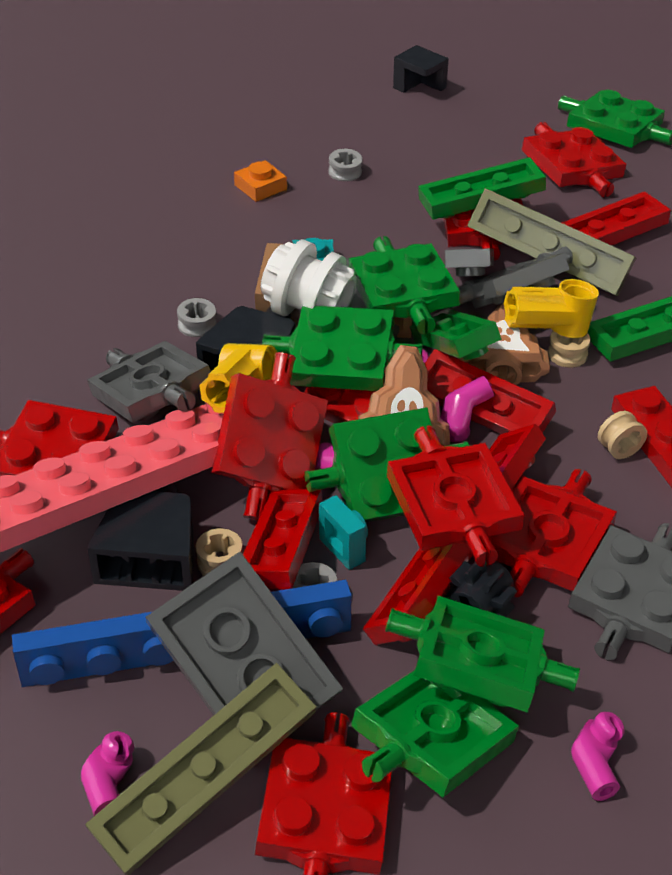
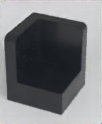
(420, 66)

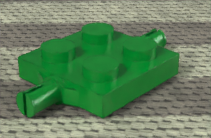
(617, 118)
(405, 281)
(340, 347)
(362, 460)
(481, 653)
(431, 732)

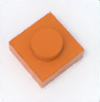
(260, 180)

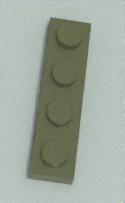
(537, 234)
(200, 769)

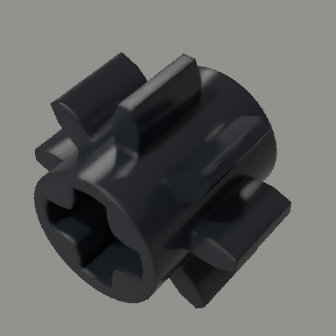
(484, 587)

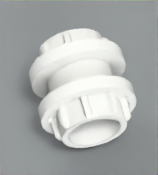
(299, 279)

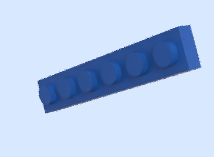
(130, 643)

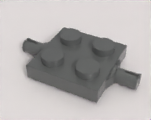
(530, 273)
(149, 381)
(628, 590)

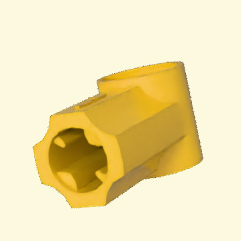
(563, 309)
(236, 358)

